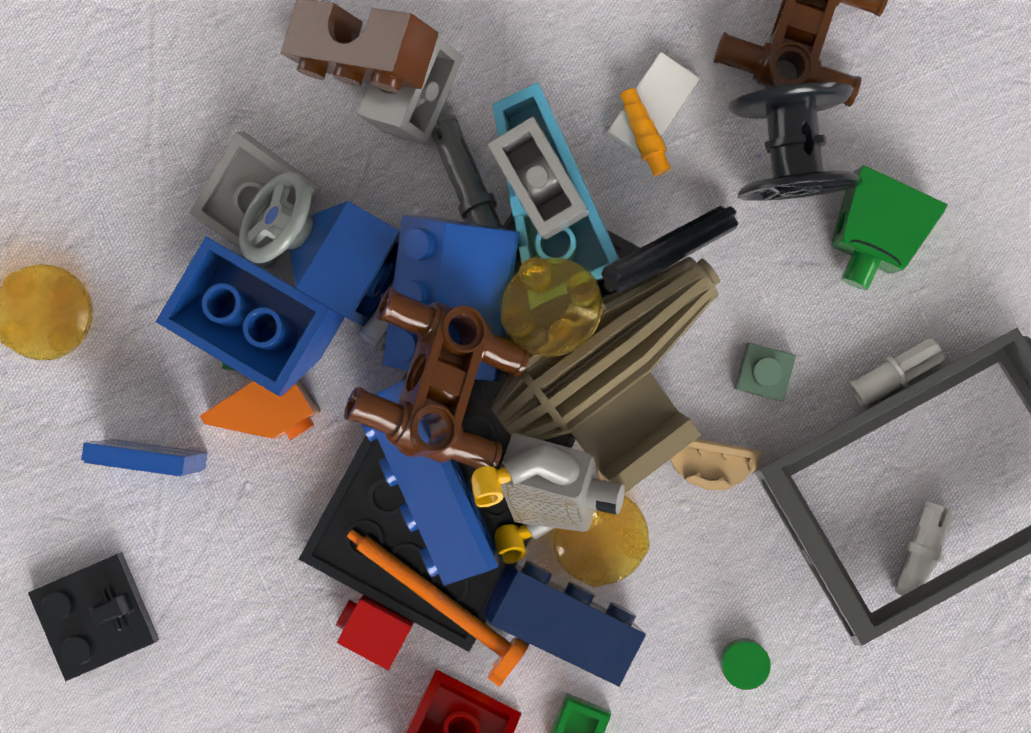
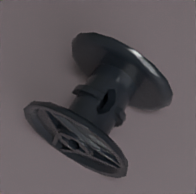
(794, 140)

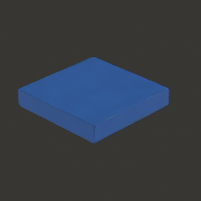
(144, 457)

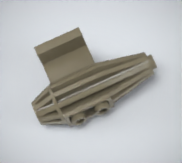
(607, 386)

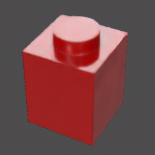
(373, 631)

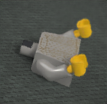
(544, 490)

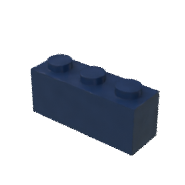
(564, 621)

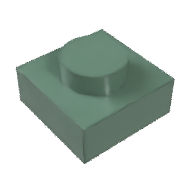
(765, 372)

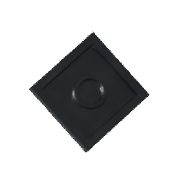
(93, 616)

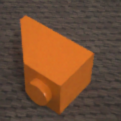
(264, 413)

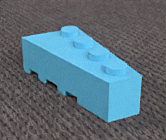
(582, 242)

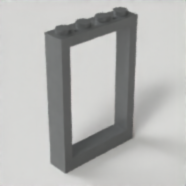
(862, 626)

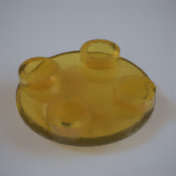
(551, 306)
(44, 312)
(608, 549)

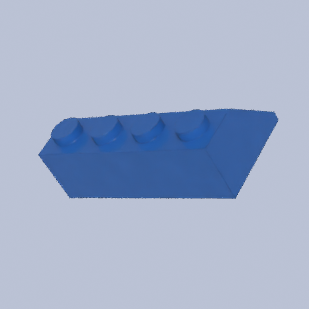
(438, 506)

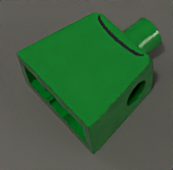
(882, 226)

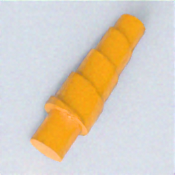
(645, 132)

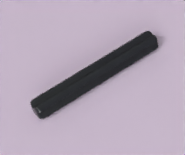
(669, 249)

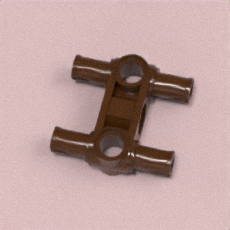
(796, 38)
(437, 381)

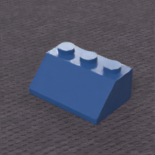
(452, 266)
(249, 318)

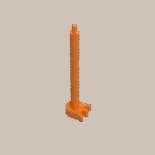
(509, 652)

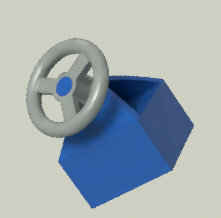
(336, 254)

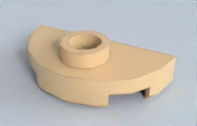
(715, 464)

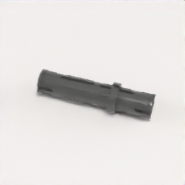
(475, 201)

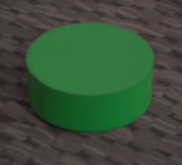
(745, 664)

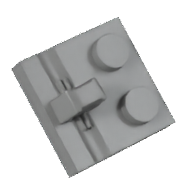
(234, 184)

